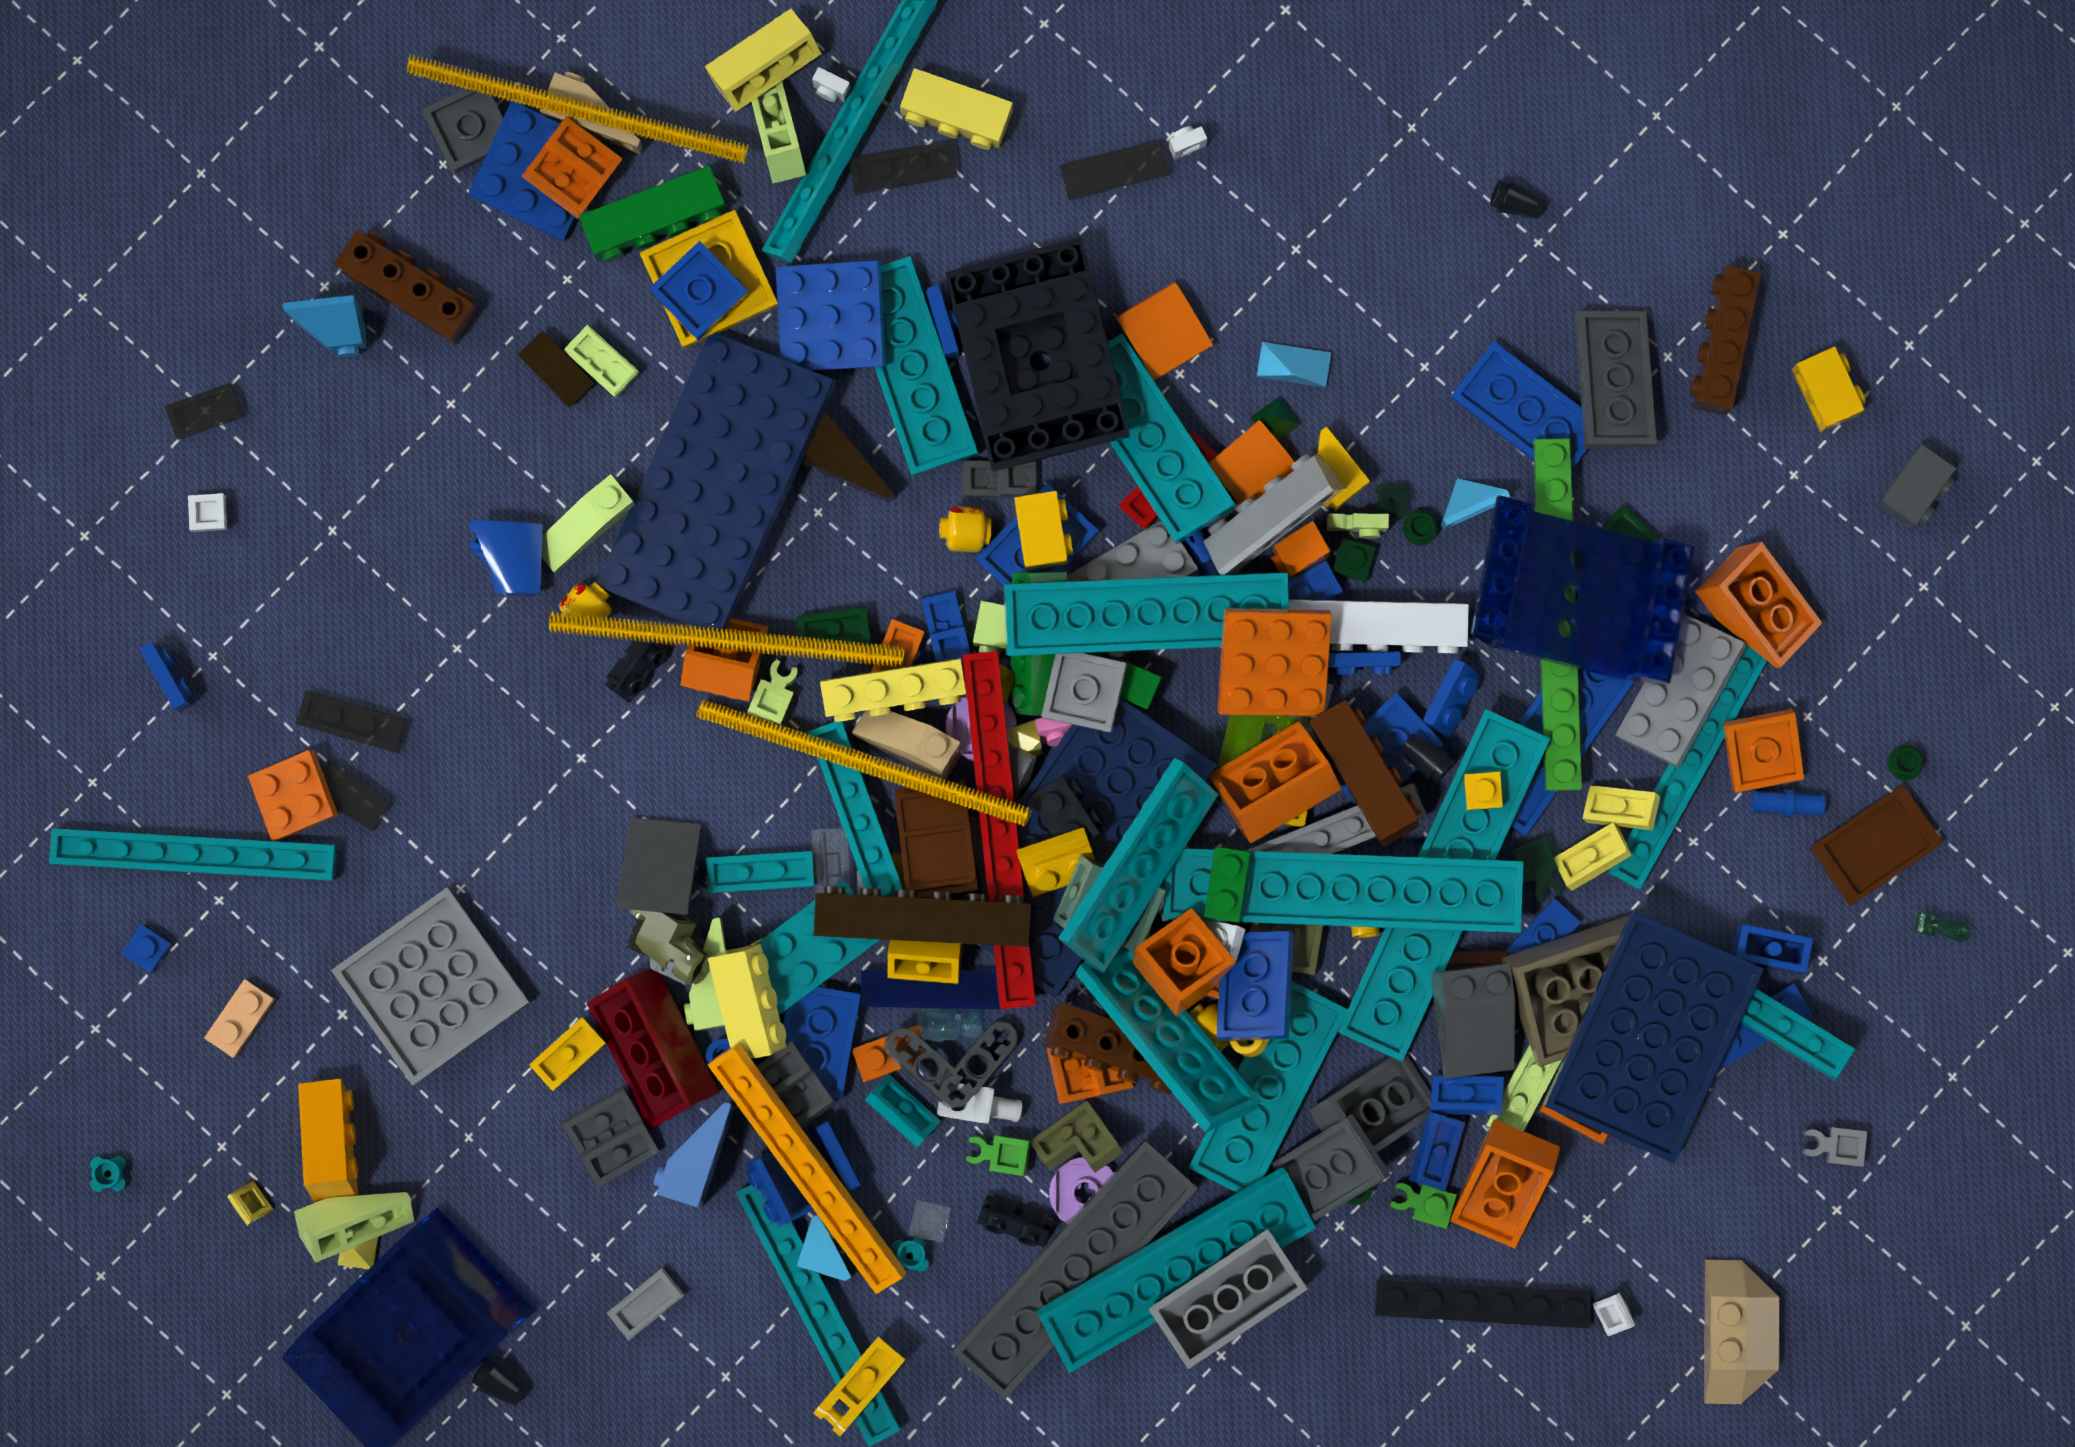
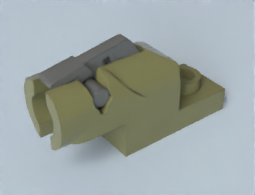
(670, 946)

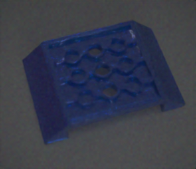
(1626, 601)

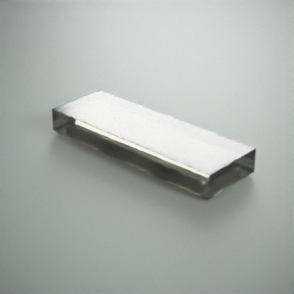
(903, 168)
(1114, 170)
(352, 722)

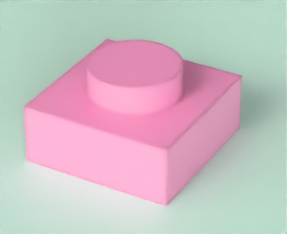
(1051, 731)

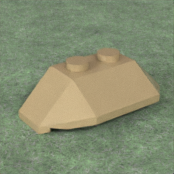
(1738, 1332)

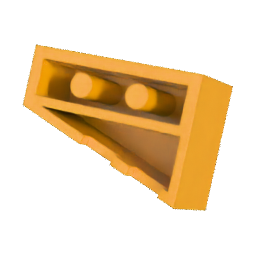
(327, 1139)

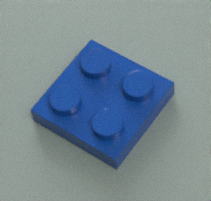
(698, 290)

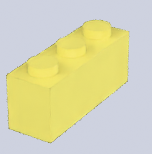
(763, 60)
(955, 109)
(748, 1000)

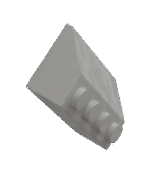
(1272, 515)
(1227, 1299)

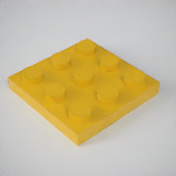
(731, 246)

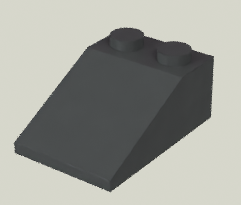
(1475, 1019)
(1383, 1101)

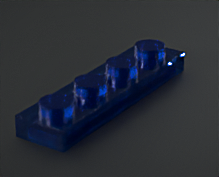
(972, 992)

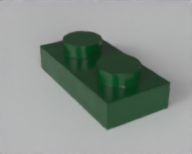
(836, 625)

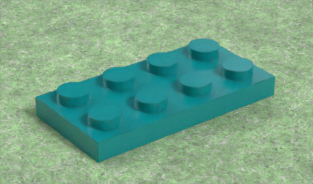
(806, 961)

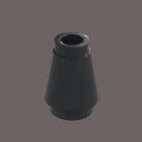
(1515, 200)
(1427, 757)
(498, 1382)

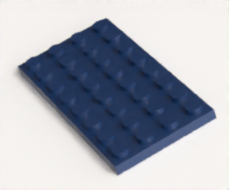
(716, 484)
(1117, 779)

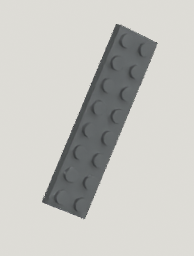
(1102, 1233)

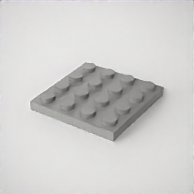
(430, 986)

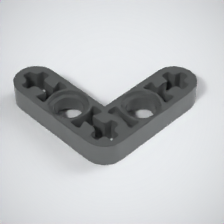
(945, 1072)

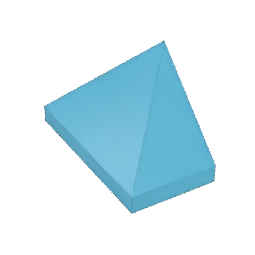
(1294, 364)
(1469, 500)
(820, 1252)

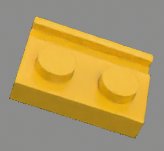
(1052, 861)

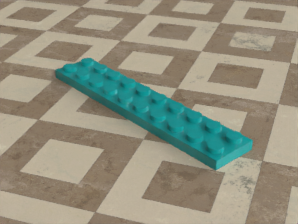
(1359, 891)
(1398, 977)

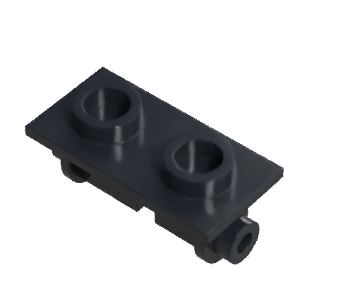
(629, 679)
(999, 1218)

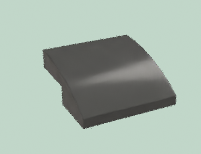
(796, 1084)
(610, 1136)

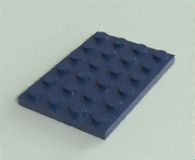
(1653, 1036)

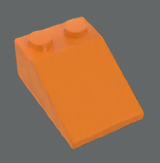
(1759, 603)
(1505, 1183)

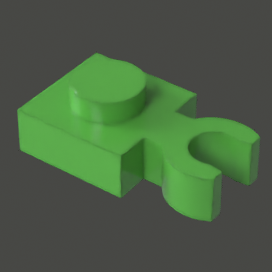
(1006, 1154)
(1429, 1206)

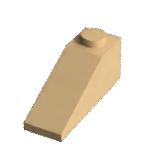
(574, 87)
(910, 742)

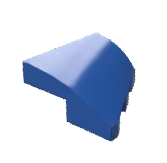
(511, 554)

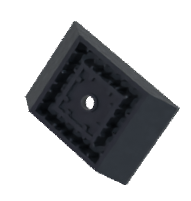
(1029, 308)

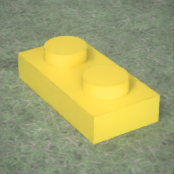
(1621, 807)
(1592, 856)

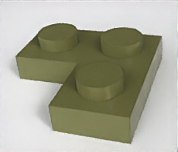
(1075, 1132)

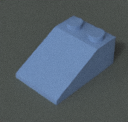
(692, 1166)

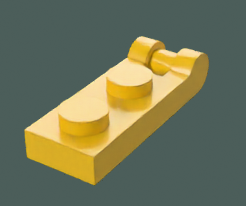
(860, 1384)

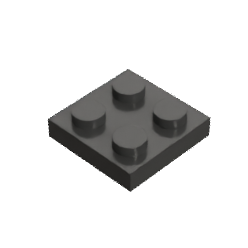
(464, 127)

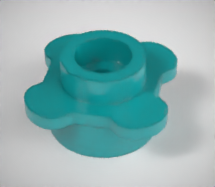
(100, 1166)
(915, 1247)

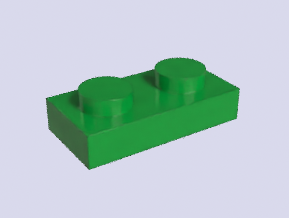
(1227, 884)

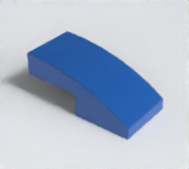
(945, 626)

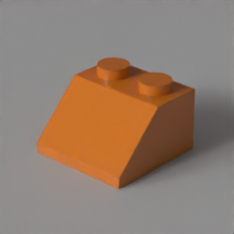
(723, 671)
(1183, 961)

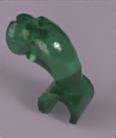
(1954, 929)

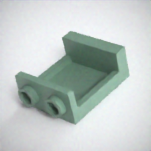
(1082, 880)

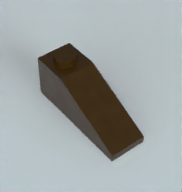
(838, 458)

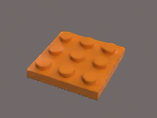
(1274, 662)

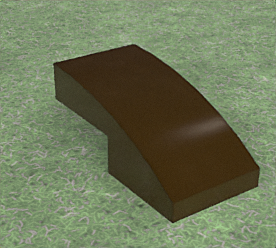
(555, 369)

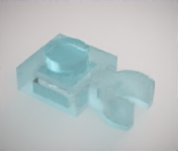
(946, 1025)

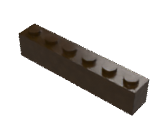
(922, 918)

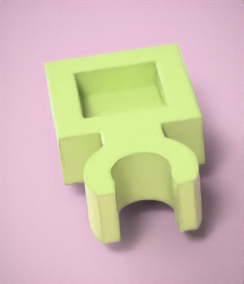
(1367, 525)
(772, 698)

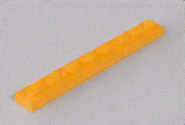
(807, 1168)

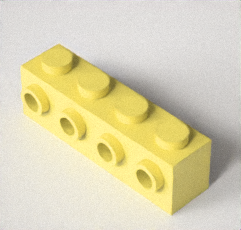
(893, 687)

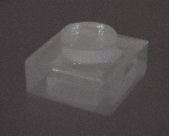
(929, 1221)

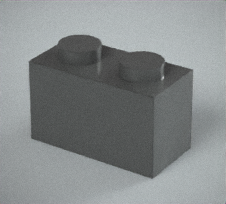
(1916, 488)

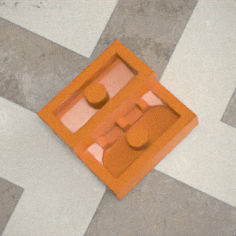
(571, 167)
(1163, 330)
(1251, 463)
(1078, 1082)

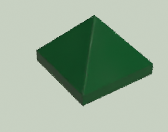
(1276, 418)

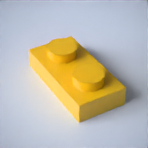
(567, 1054)

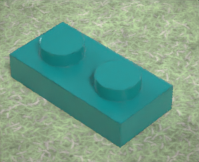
(903, 1110)

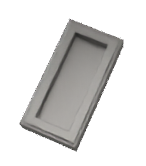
(645, 1304)

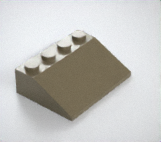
(1557, 984)

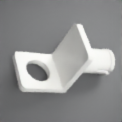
(983, 1106)

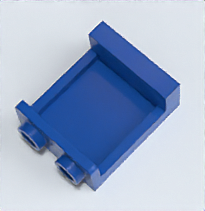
(781, 1195)

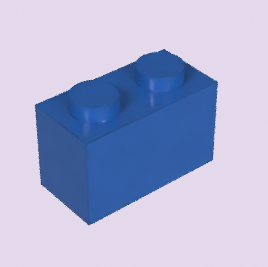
(1772, 949)

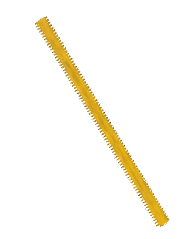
(577, 109)
(728, 639)
(863, 763)

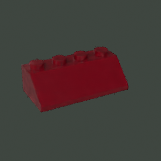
(652, 1047)

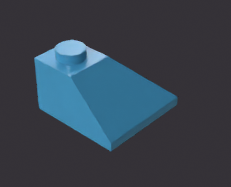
(333, 322)

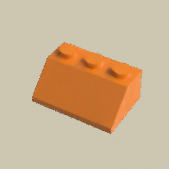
(1275, 782)

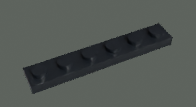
(1483, 1304)

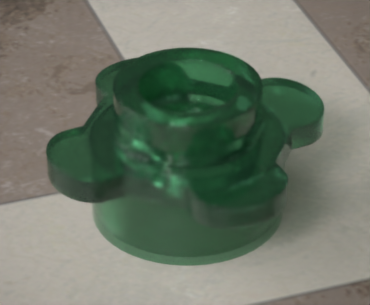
(1399, 493)

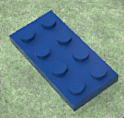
(1519, 403)

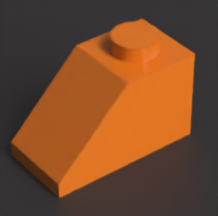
(1300, 551)

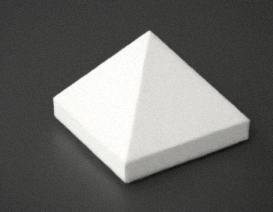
(1614, 1314)

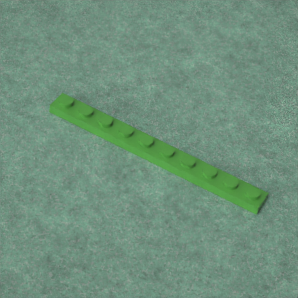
(1558, 681)

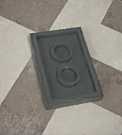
(658, 866)
(1333, 1167)

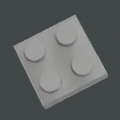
(1084, 691)

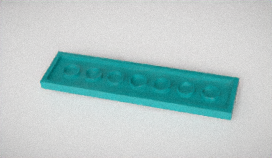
(1131, 612)
(1118, 1299)

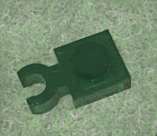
(1537, 865)

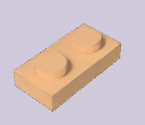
(239, 1018)

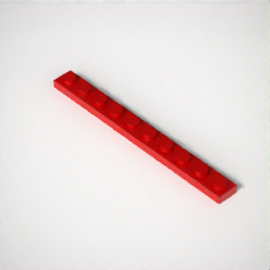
(998, 835)

